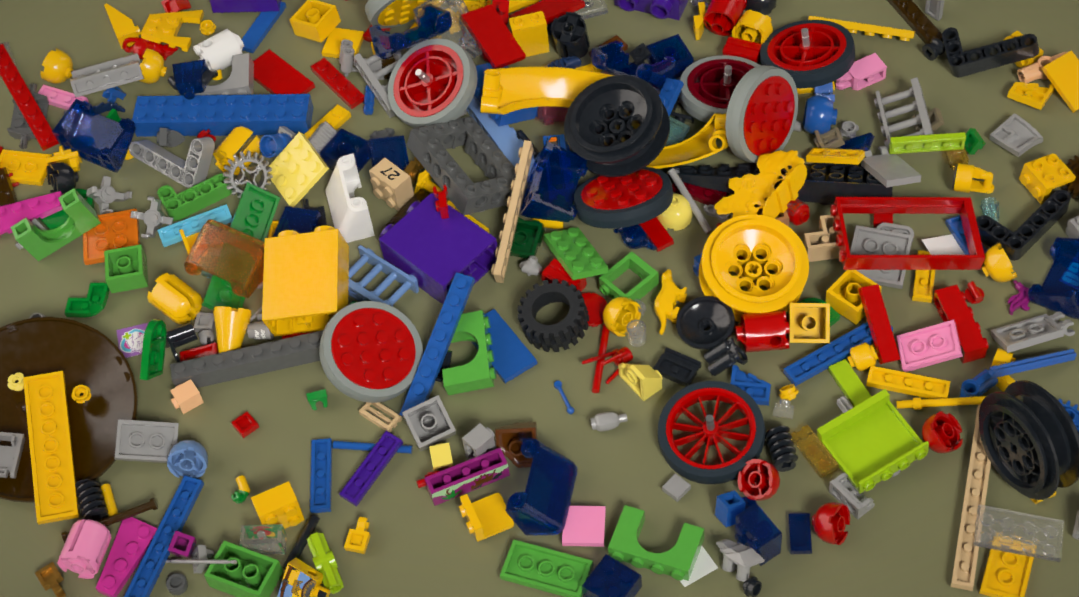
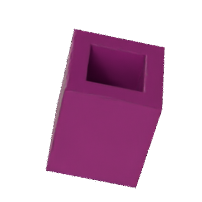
(182, 545)

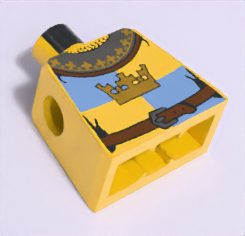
(302, 581)

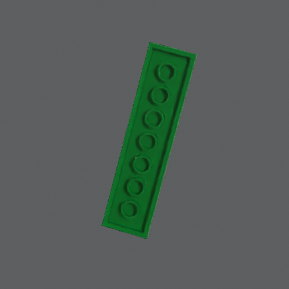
(253, 218)

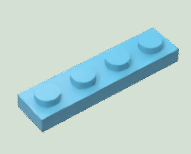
(171, 234)

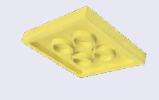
(297, 169)

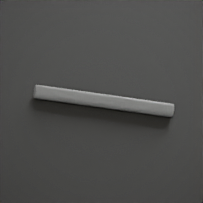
(696, 211)

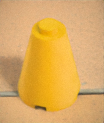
(230, 327)

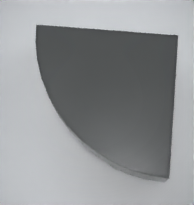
(388, 132)

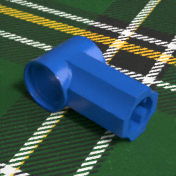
(978, 385)

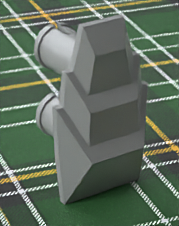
(738, 554)

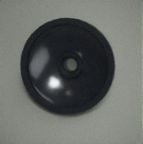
(703, 314)

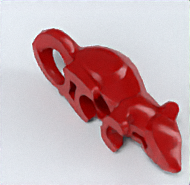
(141, 45)

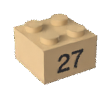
(391, 184)

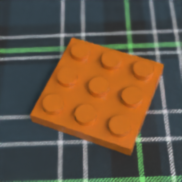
(113, 232)

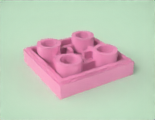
(585, 526)

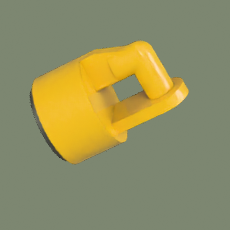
(963, 179)

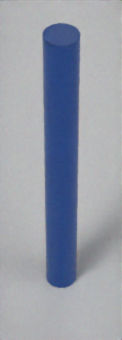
(366, 446)

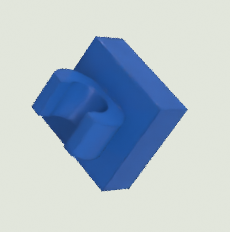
(114, 93)

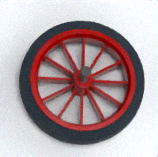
(710, 431)

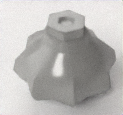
(531, 266)

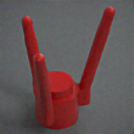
(618, 356)

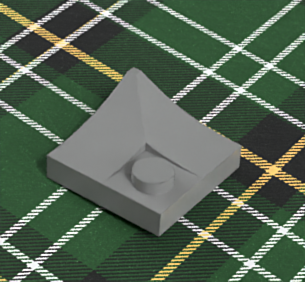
(1016, 135)

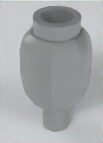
(607, 421)

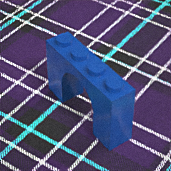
(509, 118)

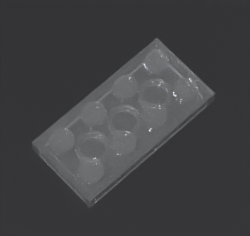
(1019, 533)

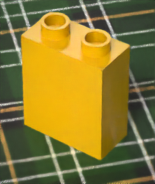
(304, 280)

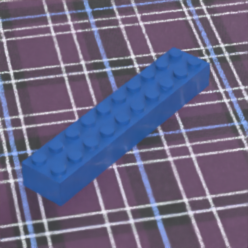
(222, 114)

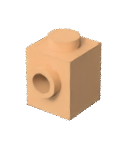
(186, 396)

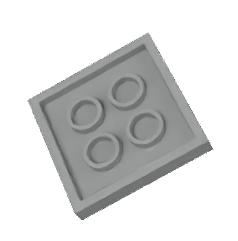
(881, 242)

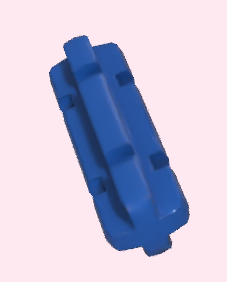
(368, 101)

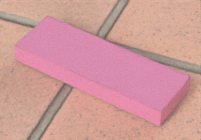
(59, 98)

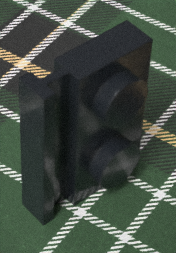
(677, 367)

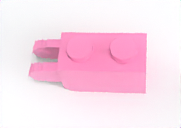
(863, 73)

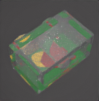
(264, 538)

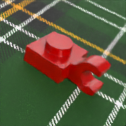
(441, 204)

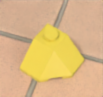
(641, 379)

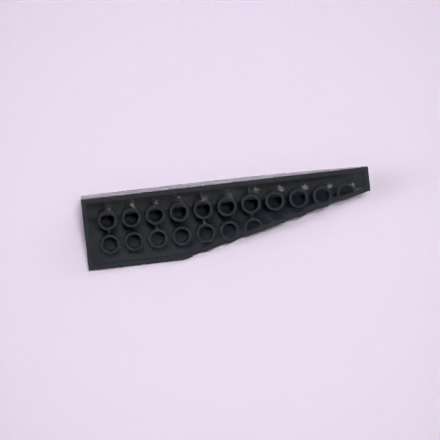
(821, 186)

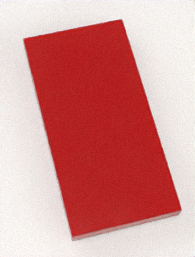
(552, 8)
(493, 36)
(279, 76)

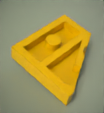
(1030, 94)

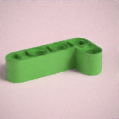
(193, 199)

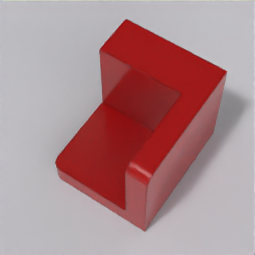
(175, 5)

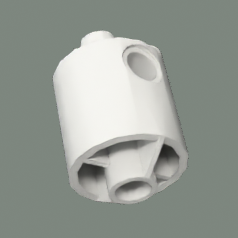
(219, 49)

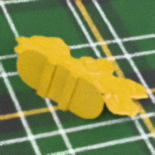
(755, 188)

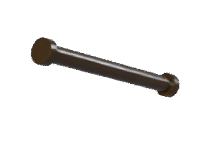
(152, 504)

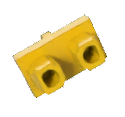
(66, 156)

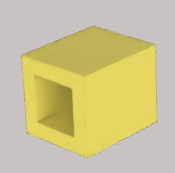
(441, 456)

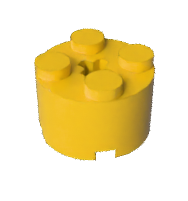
(753, 27)

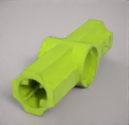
(325, 562)

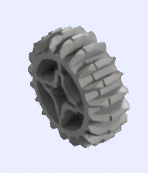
(262, 165)

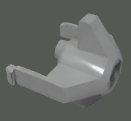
(106, 195)
(152, 218)

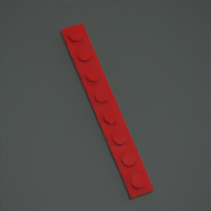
(25, 101)

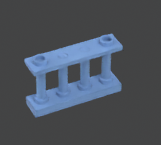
(357, 289)

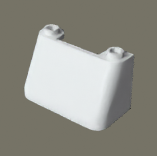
(348, 213)

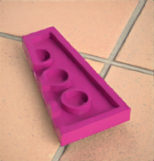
(31, 208)
(125, 555)

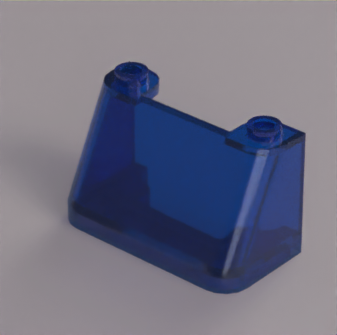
(430, 26)
(615, 61)
(95, 136)
(553, 184)
(1061, 285)
(548, 491)

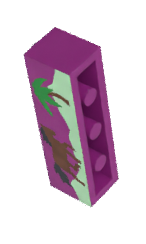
(467, 476)

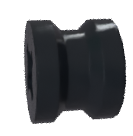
(933, 49)

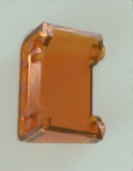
(228, 256)

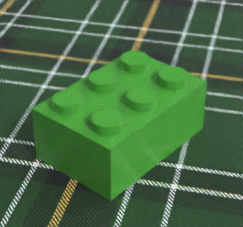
(251, 576)

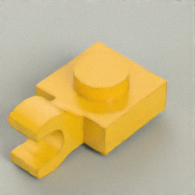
(358, 539)

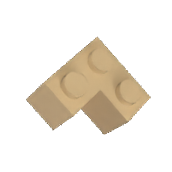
(822, 244)

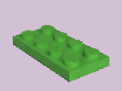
(575, 253)
(546, 569)

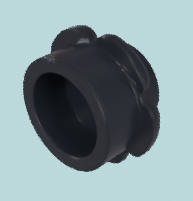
(752, 587)

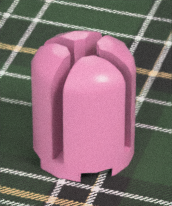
(85, 548)

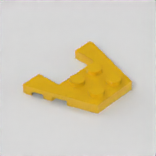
(165, 27)

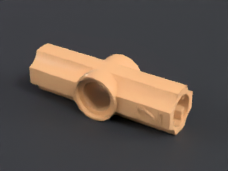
(1034, 71)

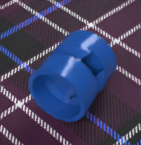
(273, 144)

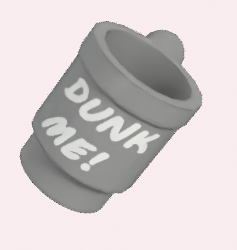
(259, 330)

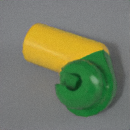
(243, 491)

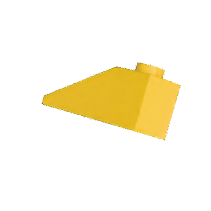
(122, 25)

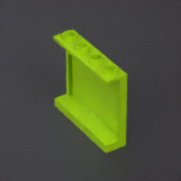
(872, 442)

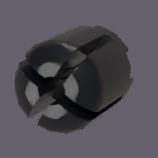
(570, 35)

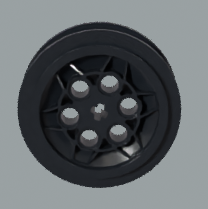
(617, 125)
(1030, 439)

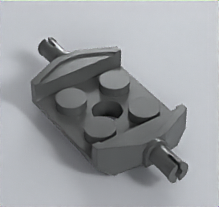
(19, 127)

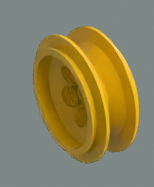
(750, 237)

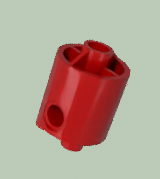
(723, 15)
(763, 331)

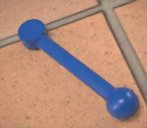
(558, 385)

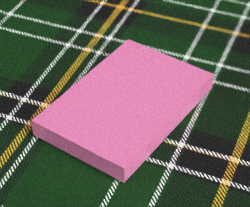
(929, 346)

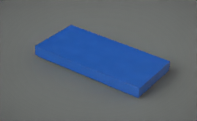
(510, 354)

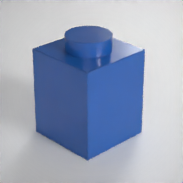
(728, 506)

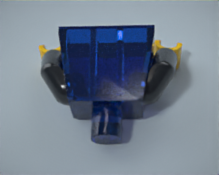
(192, 77)

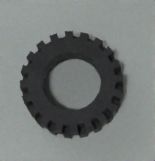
(557, 334)

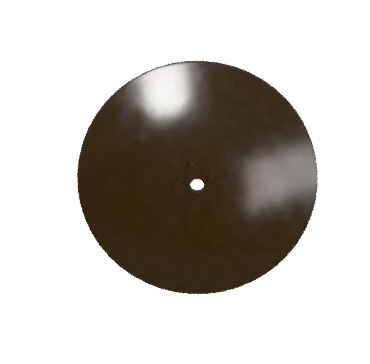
(86, 359)

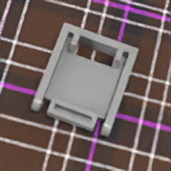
(10, 455)

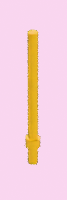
(918, 403)

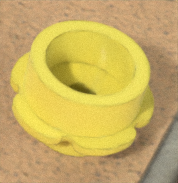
(16, 386)

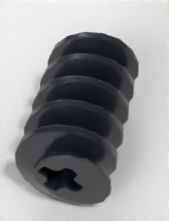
(781, 448)
(91, 500)

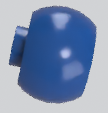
(819, 114)

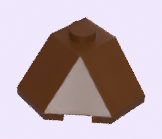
(510, 440)

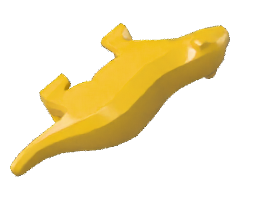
(666, 300)

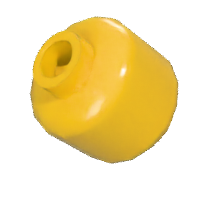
(862, 356)

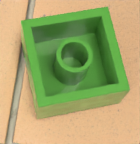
(126, 268)

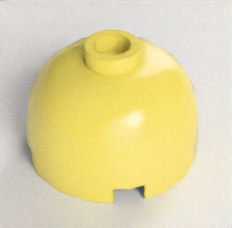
(677, 215)

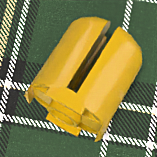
(232, 144)
(175, 299)

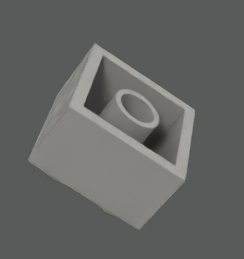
(429, 423)

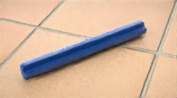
(1032, 363)

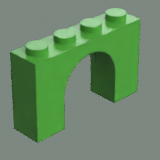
(45, 242)
(479, 372)
(675, 562)

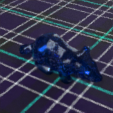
(635, 237)

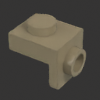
(935, 118)
(831, 139)

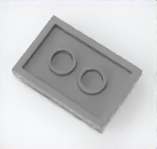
(145, 440)

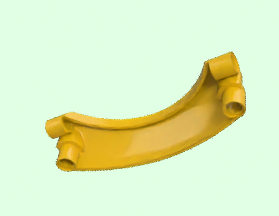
(529, 87)
(696, 147)

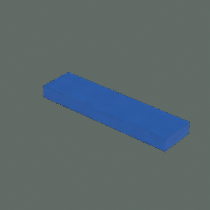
(260, 28)
(321, 475)

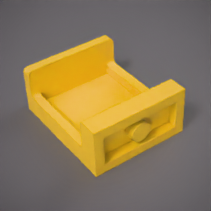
(530, 33)

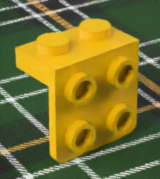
(1044, 175)
(485, 516)

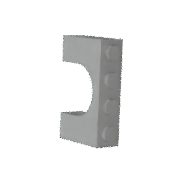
(239, 82)

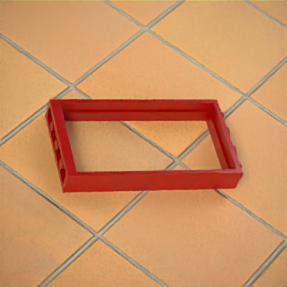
(909, 205)

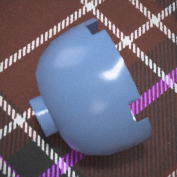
(187, 459)

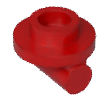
(973, 293)

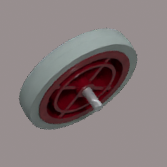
(711, 84)

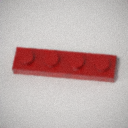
(337, 83)

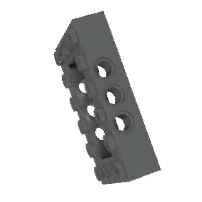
(430, 147)

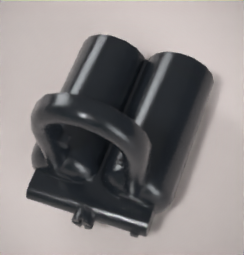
(179, 337)
(724, 356)

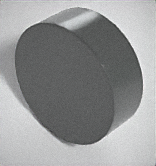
(177, 584)

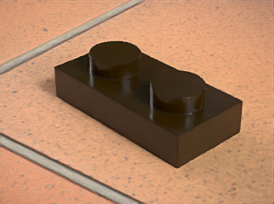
(7, 193)

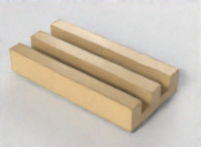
(392, 423)

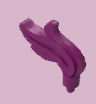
(1019, 300)

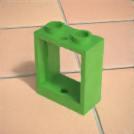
(639, 267)

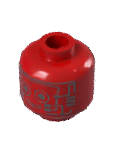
(798, 212)

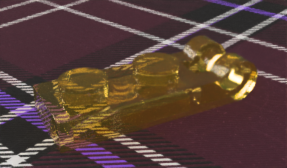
(814, 451)

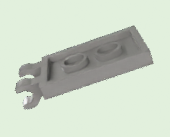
(889, 168)
(1032, 331)

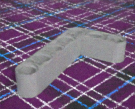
(186, 172)

